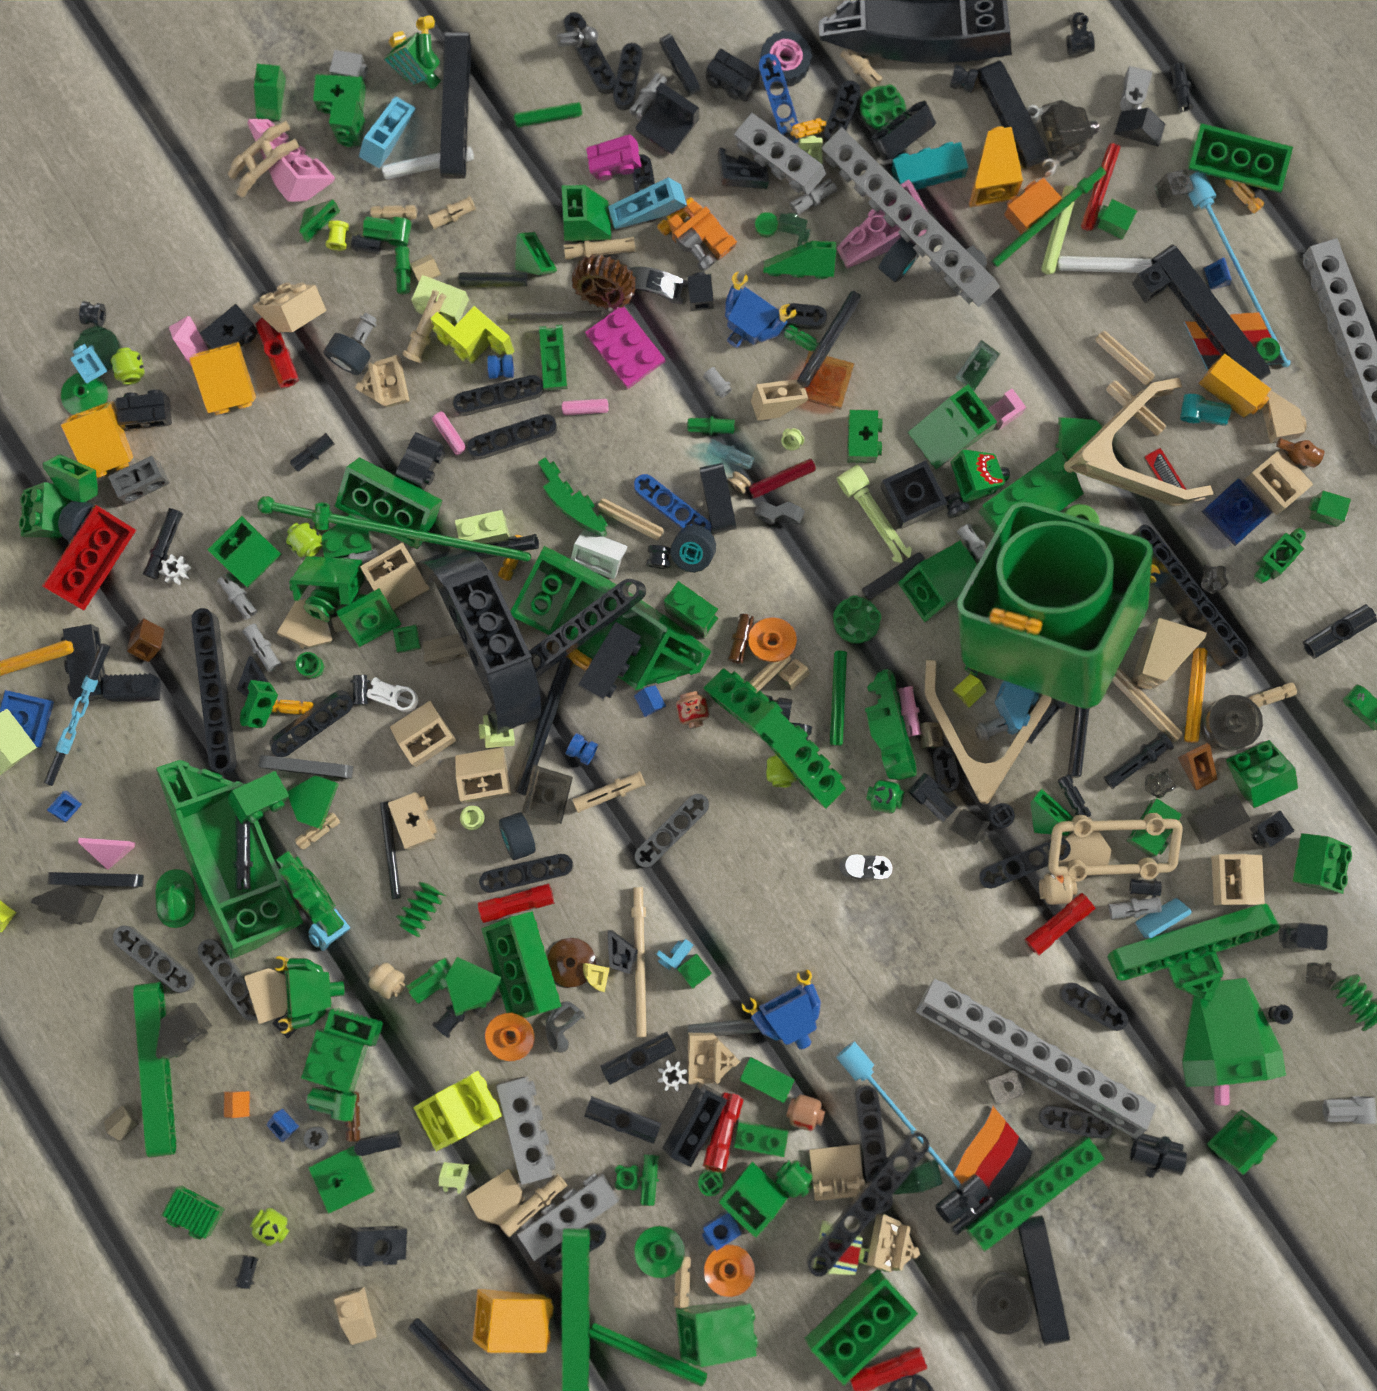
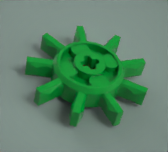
(310, 893)

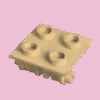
(836, 1172)

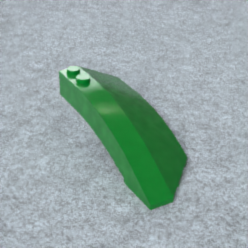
(563, 588)
(208, 840)

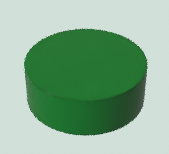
(766, 224)
(1268, 349)

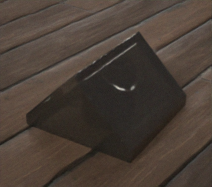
(547, 794)

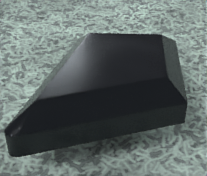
(250, 672)
(621, 953)

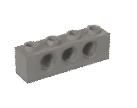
(756, 130)
(528, 1169)
(539, 1244)

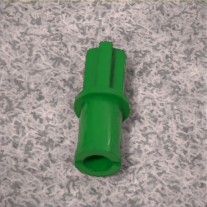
(402, 270)
(710, 425)
(649, 1179)

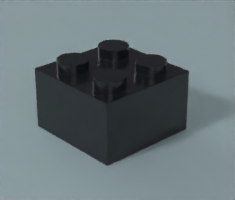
(913, 494)

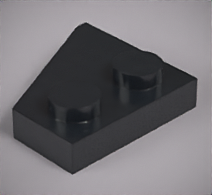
(741, 172)

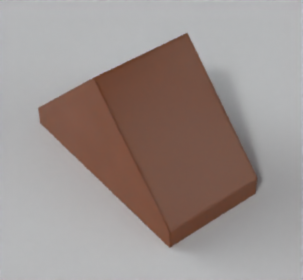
(1199, 766)

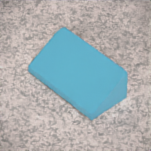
(1157, 922)

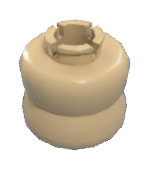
(386, 980)

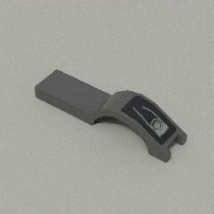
(659, 283)

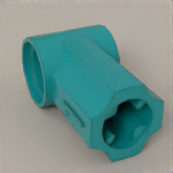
(1197, 410)

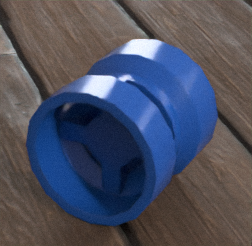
(495, 366)
(577, 749)

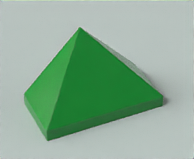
(316, 218)
(532, 256)
(1047, 814)

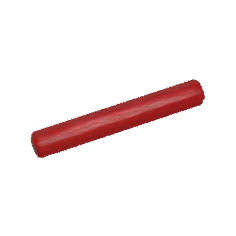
(1100, 188)

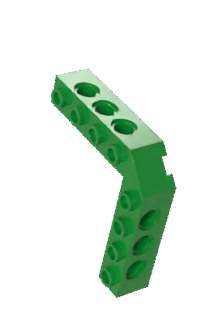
(778, 733)

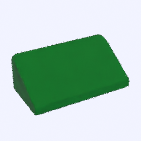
(767, 1079)

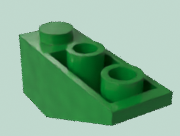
(809, 259)

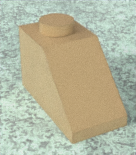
(777, 398)
(1282, 419)
(355, 1315)

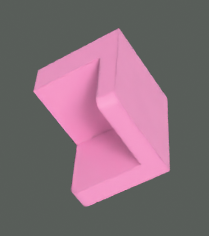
(1007, 409)

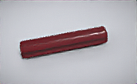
(782, 478)

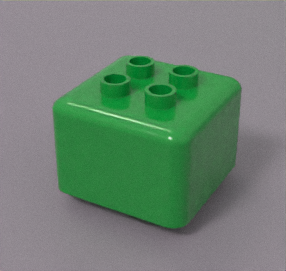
(1074, 578)

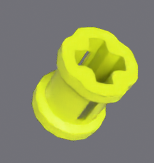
(337, 235)

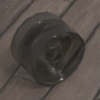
(1243, 714)
(1015, 1310)

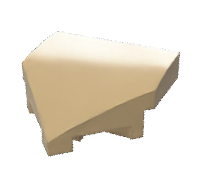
(385, 382)
(304, 628)
(1089, 849)
(267, 994)
(708, 1058)
(497, 1198)
(890, 1245)

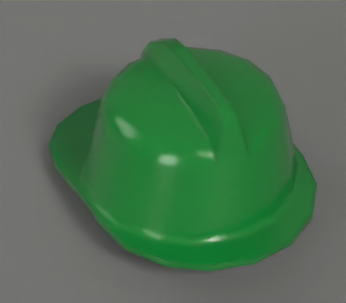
(175, 898)

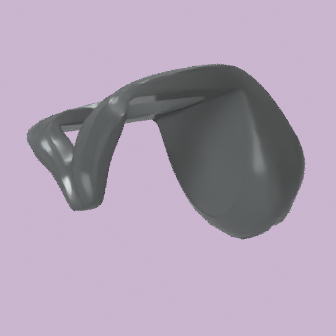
(554, 1034)

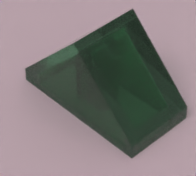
(978, 365)
(922, 1178)

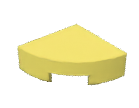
(596, 976)

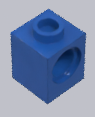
(723, 1219)

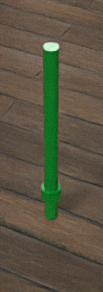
(1083, 187)

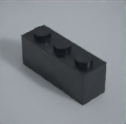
(86, 644)
(610, 662)
(694, 1124)

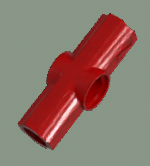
(281, 363)

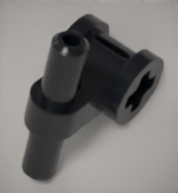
(1079, 35)

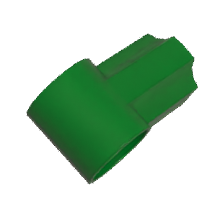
(393, 231)
(430, 982)
(337, 1104)

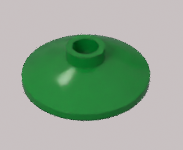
(95, 393)
(650, 1261)

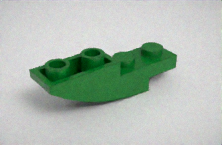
(575, 506)

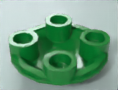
(881, 105)
(856, 619)

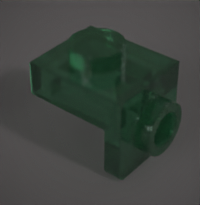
(793, 224)

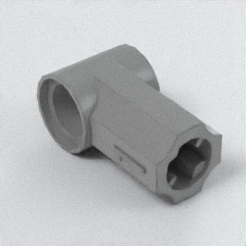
(1356, 1110)

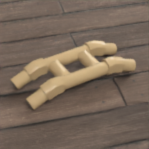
(272, 157)

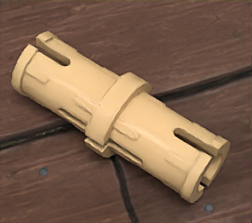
(861, 67)
(451, 212)

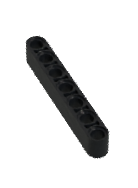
(455, 105)
(1209, 312)
(1192, 603)
(585, 628)
(206, 682)
(863, 1215)

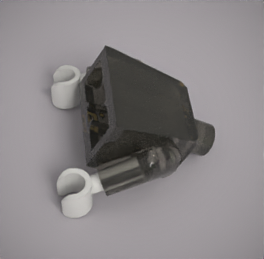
(1066, 131)

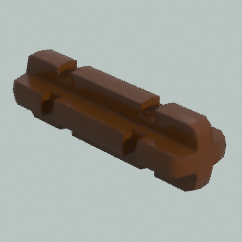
(353, 1133)

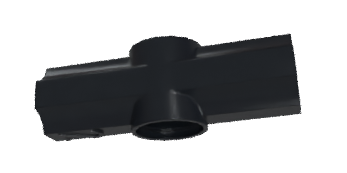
(1351, 625)
(623, 1065)
(606, 1113)

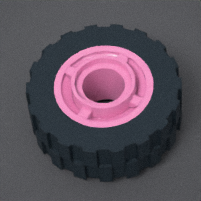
(793, 47)

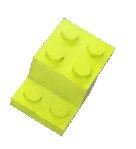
(472, 335)
(457, 1111)

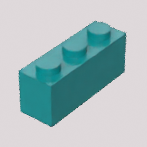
(931, 166)

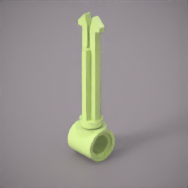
(855, 483)

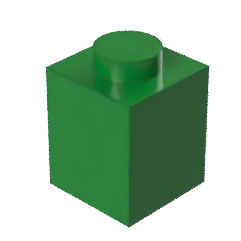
(1116, 218)
(1329, 508)
(694, 971)

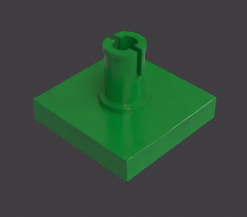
(369, 617)
(1242, 1142)
(341, 1179)

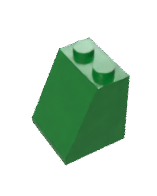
(938, 580)
(716, 1333)

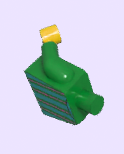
(413, 55)

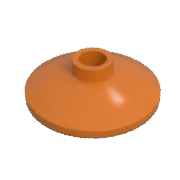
(772, 630)
(503, 1045)
(729, 1283)

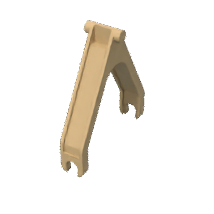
(1099, 462)
(982, 777)

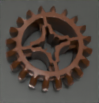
(603, 282)

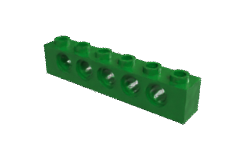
(1034, 1193)

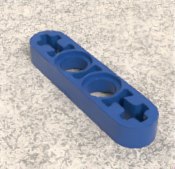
(778, 100)
(674, 505)

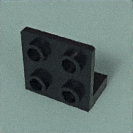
(668, 119)

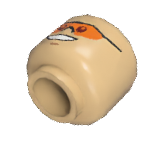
(1057, 889)

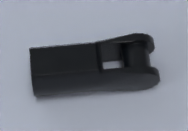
(378, 1143)

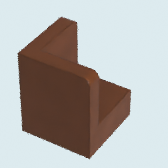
(145, 640)

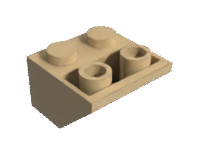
(290, 306)
(1278, 482)
(395, 576)
(422, 734)
(482, 775)
(1237, 879)

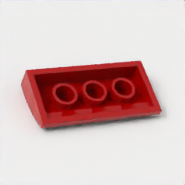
(89, 557)

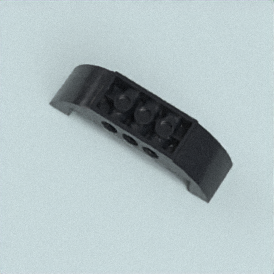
(488, 635)

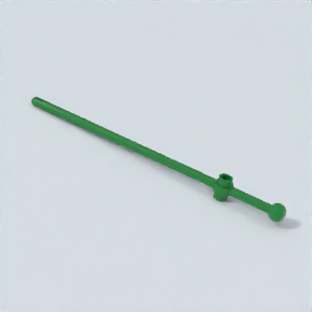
(323, 516)

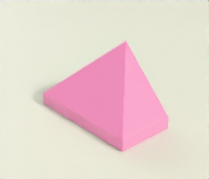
(187, 337)
(106, 851)

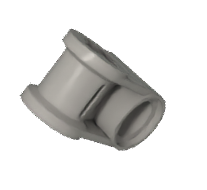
(1135, 88)

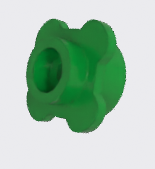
(621, 1182)

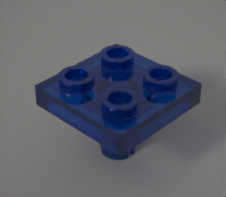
(1236, 512)

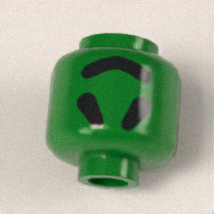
(885, 796)
(794, 1179)

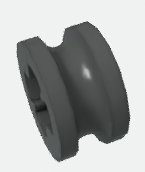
(322, 1142)

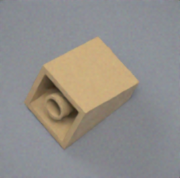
(1163, 651)

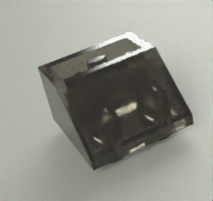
(72, 902)
(180, 1029)

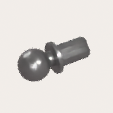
(587, 36)

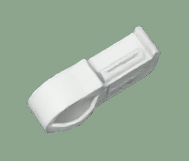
(389, 695)

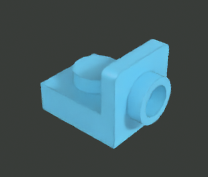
(87, 363)
(321, 939)
(679, 953)

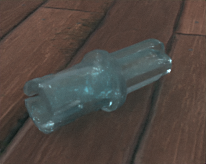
(730, 454)

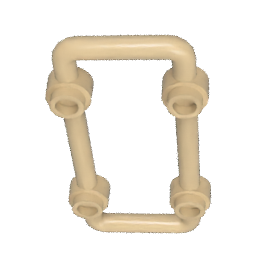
(1146, 866)

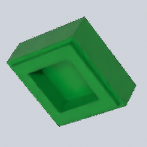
(407, 639)

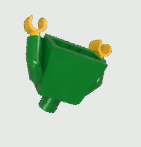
(306, 992)

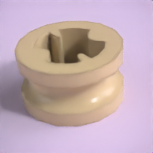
(738, 482)

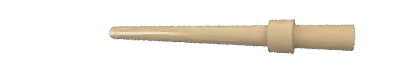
(639, 913)

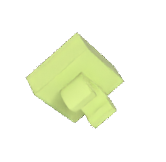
(453, 1176)

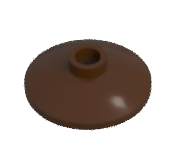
(565, 949)

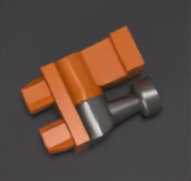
(699, 229)

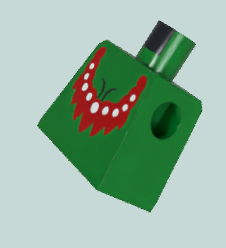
(978, 474)

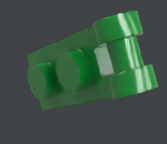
(553, 358)

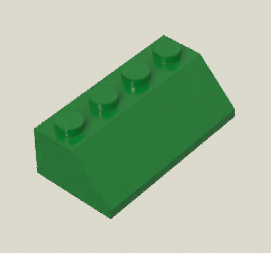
(1239, 157)
(1044, 485)
(386, 499)
(522, 965)
(860, 1326)

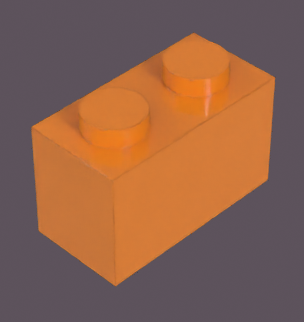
(1031, 205)

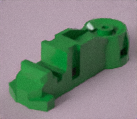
(890, 731)

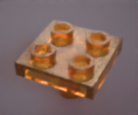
(830, 382)

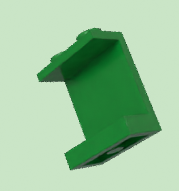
(331, 573)
(691, 609)

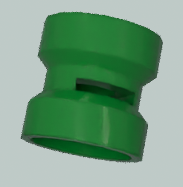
(305, 665)
(710, 1182)

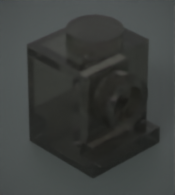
(996, 1086)
(337, 1253)

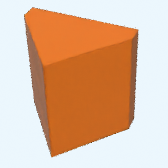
(236, 1104)

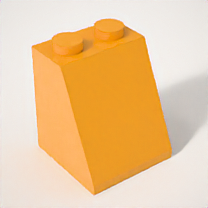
(998, 169)
(98, 439)
(512, 1322)

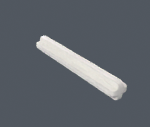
(416, 165)
(1102, 264)

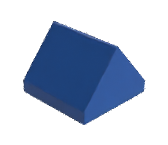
(1218, 274)
(649, 700)
(64, 806)
(282, 1125)

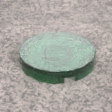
(103, 341)

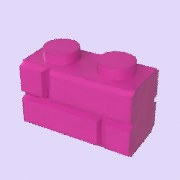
(613, 157)

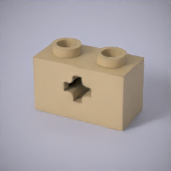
(412, 835)

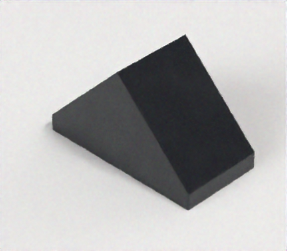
(1140, 126)

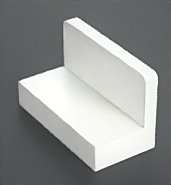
(598, 553)

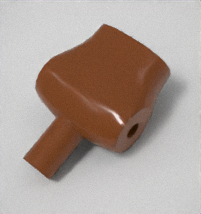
(1302, 452)

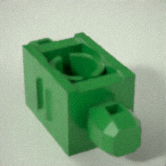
(1270, 568)

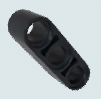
(903, 130)
(718, 498)

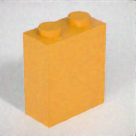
(223, 378)
(1235, 386)

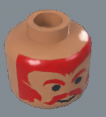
(692, 709)
(805, 1113)

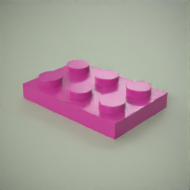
(625, 347)

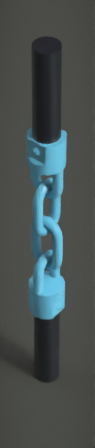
(89, 685)

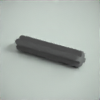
(724, 1027)

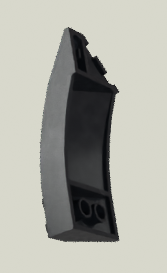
(921, 29)

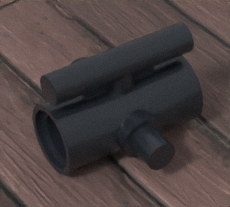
(1158, 1154)
(965, 1204)

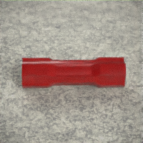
(515, 903)
(1072, 913)
(718, 1150)
(905, 1364)

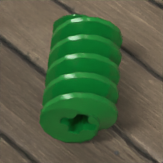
(322, 602)
(420, 908)
(1359, 1000)

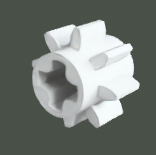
(169, 564)
(665, 1077)

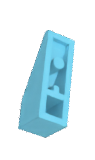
(386, 132)
(648, 204)

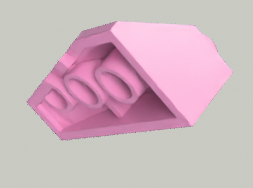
(295, 173)
(873, 235)

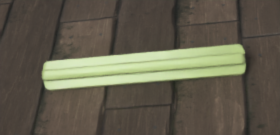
(1057, 236)

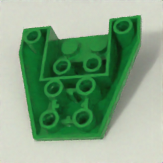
(1230, 1039)

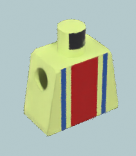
(849, 1260)

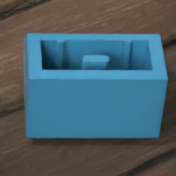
(1013, 705)

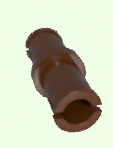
(740, 638)

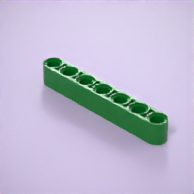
(1193, 942)
(154, 1072)
(575, 1309)

